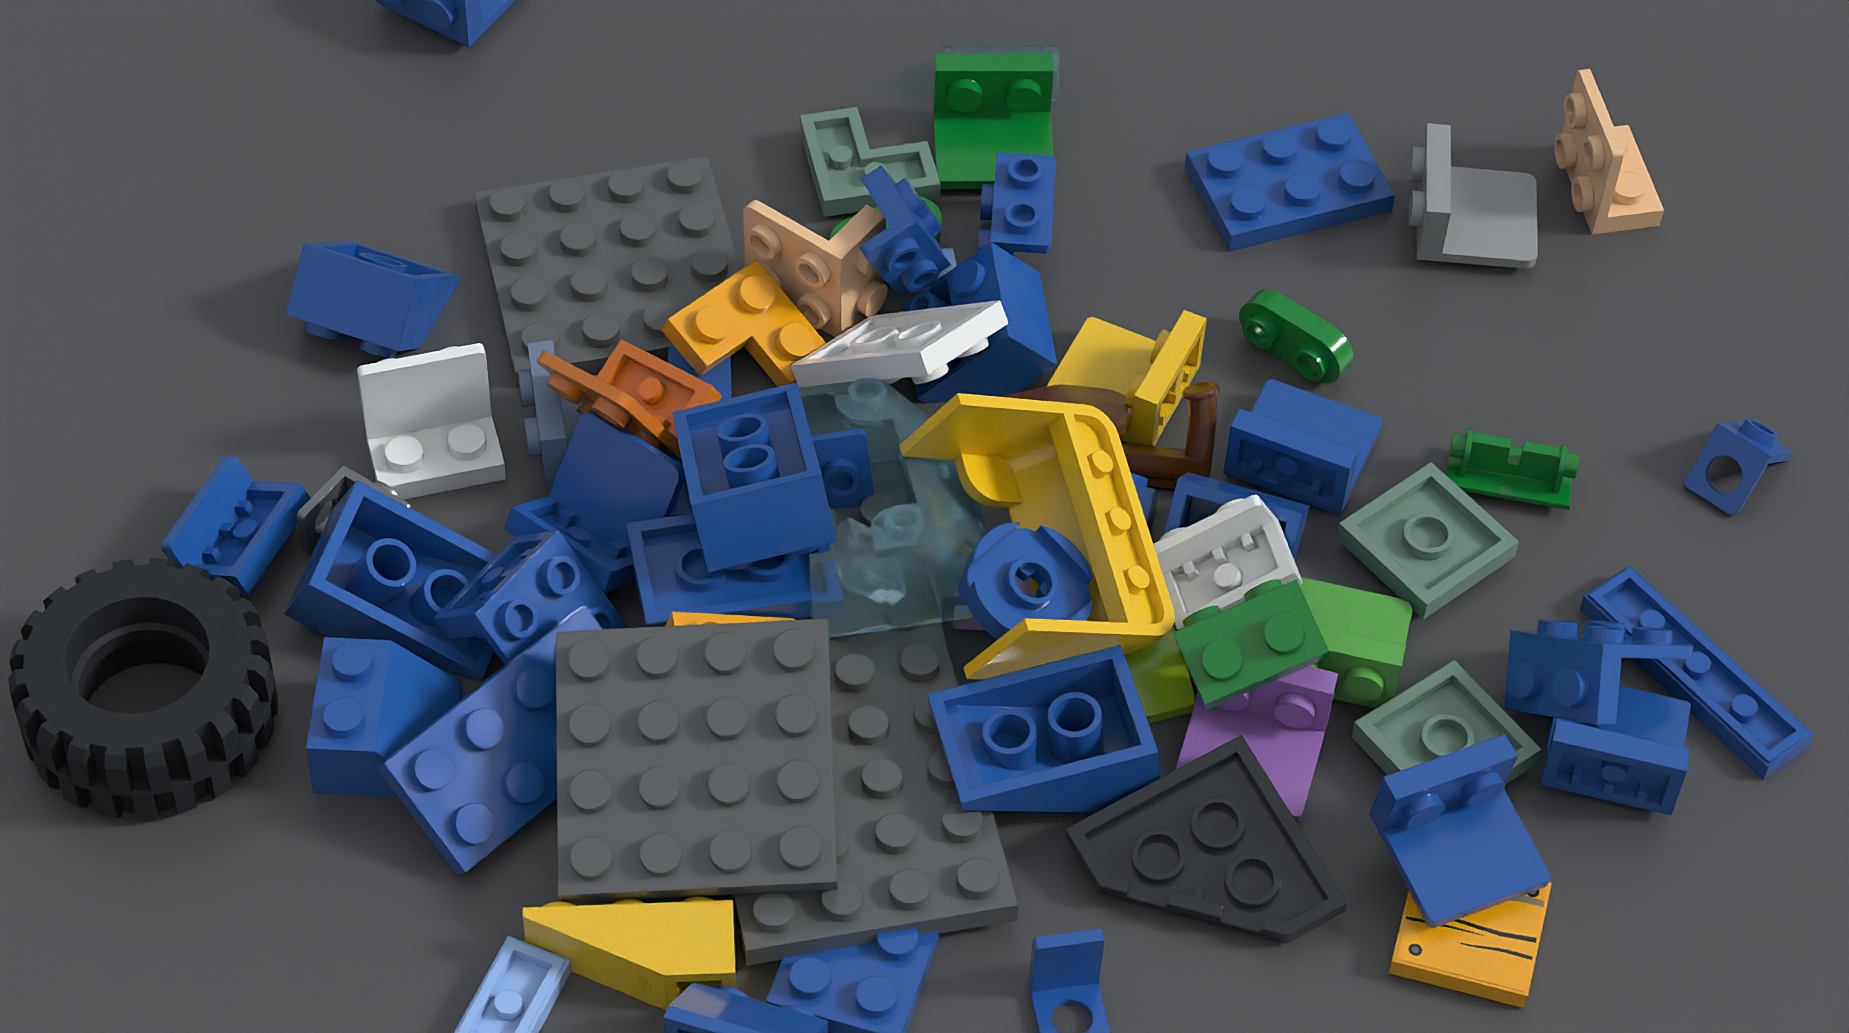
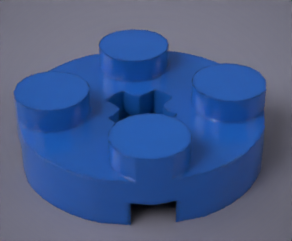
(1042, 555)

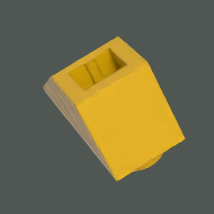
(641, 946)

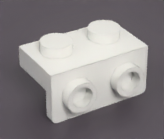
(1224, 557)

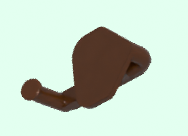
(1158, 464)

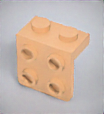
(821, 277)

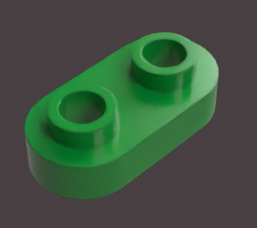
(1295, 336)

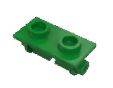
(1524, 474)

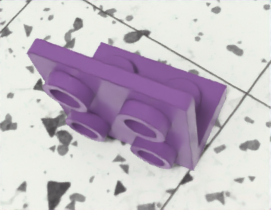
(1279, 723)

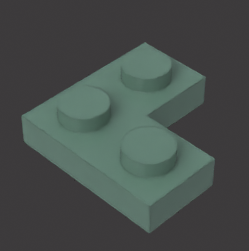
(841, 157)

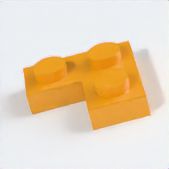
(745, 313)

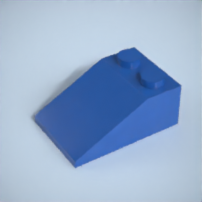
(753, 478)
(386, 577)
(1048, 736)

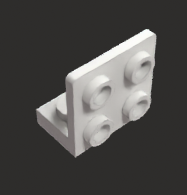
(431, 421)

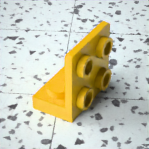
(1140, 368)

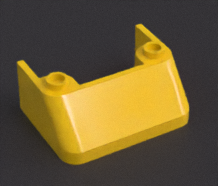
(1070, 474)

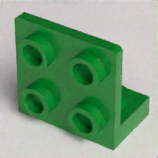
(988, 108)

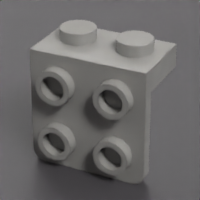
(1470, 211)

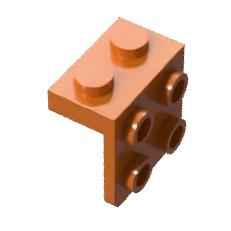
(632, 392)

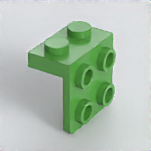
(1363, 638)

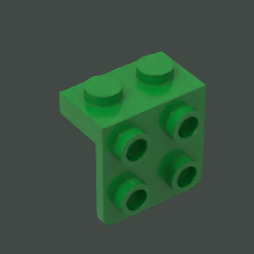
(1250, 642)

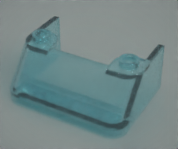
(916, 546)

